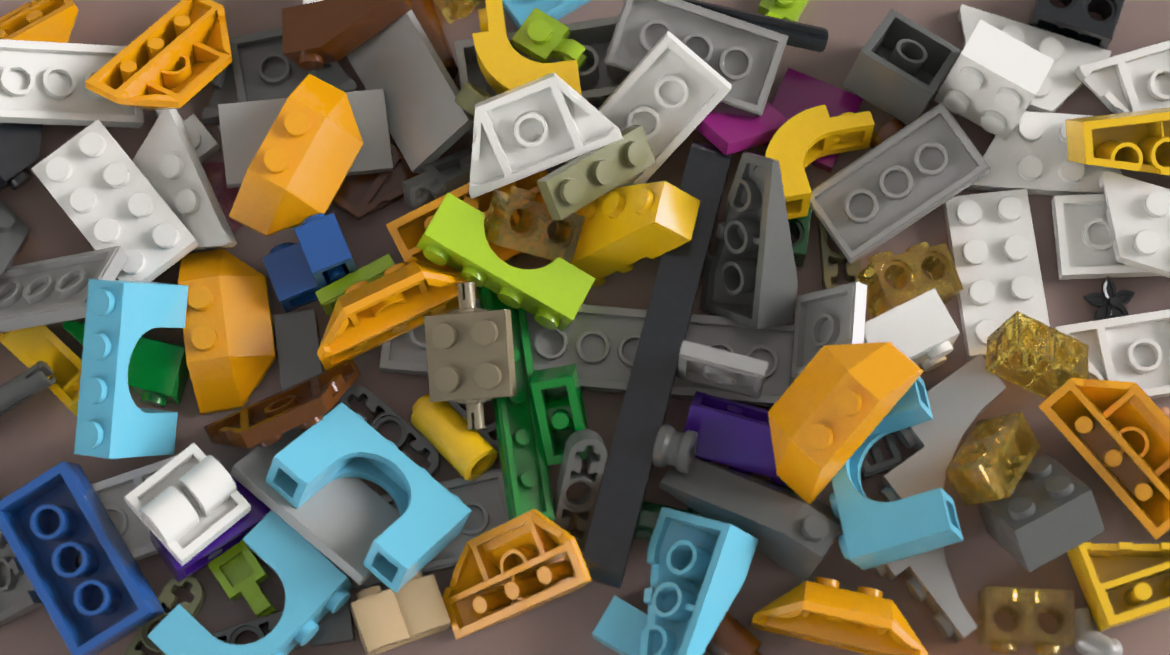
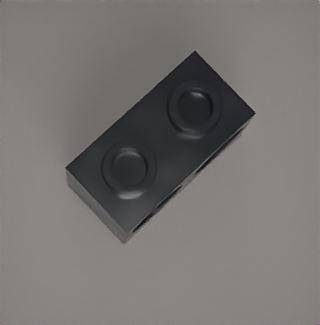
(1075, 20)

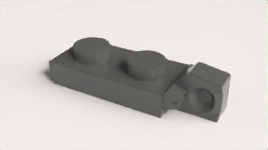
(438, 179)

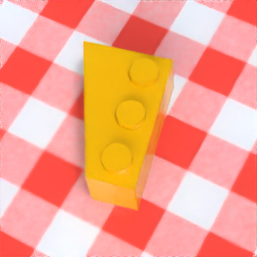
(633, 225)
(1122, 580)

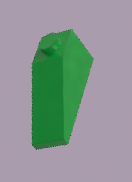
(154, 370)

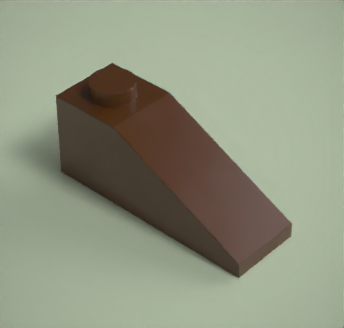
(334, 28)

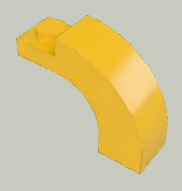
(503, 64)
(809, 137)
(42, 344)

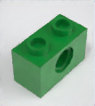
(559, 409)

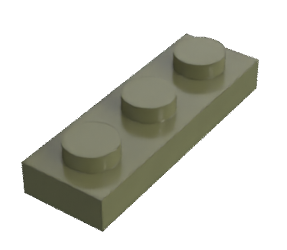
(595, 173)

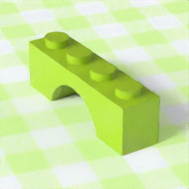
(459, 240)

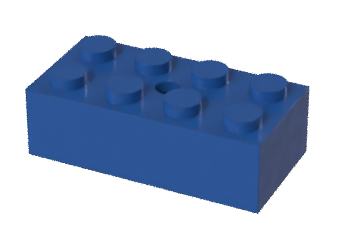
(47, 530)

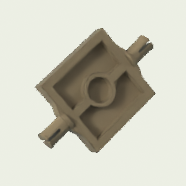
(470, 355)

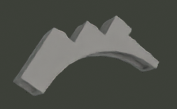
(954, 407)

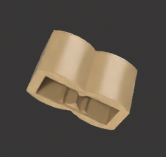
(394, 619)

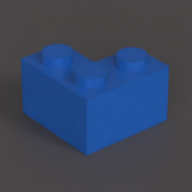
(311, 263)

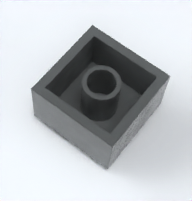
(901, 67)
(1043, 515)

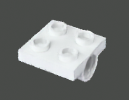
(188, 503)

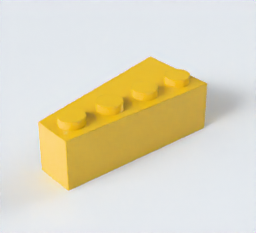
(1122, 140)

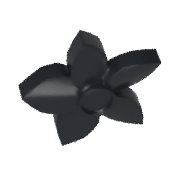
(1109, 301)

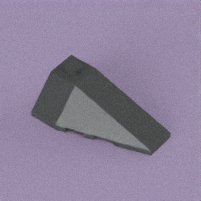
(754, 263)
(786, 526)

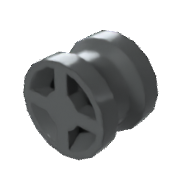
(675, 448)

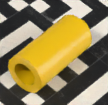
(448, 433)

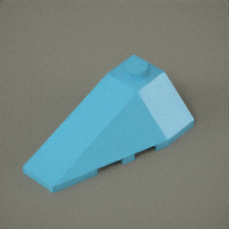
(692, 580)

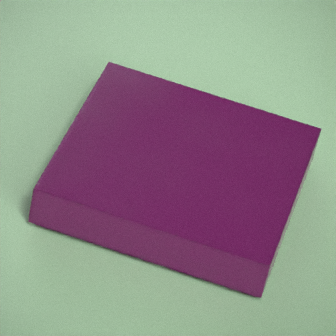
(804, 92)
(739, 130)

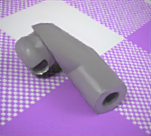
(1091, 641)

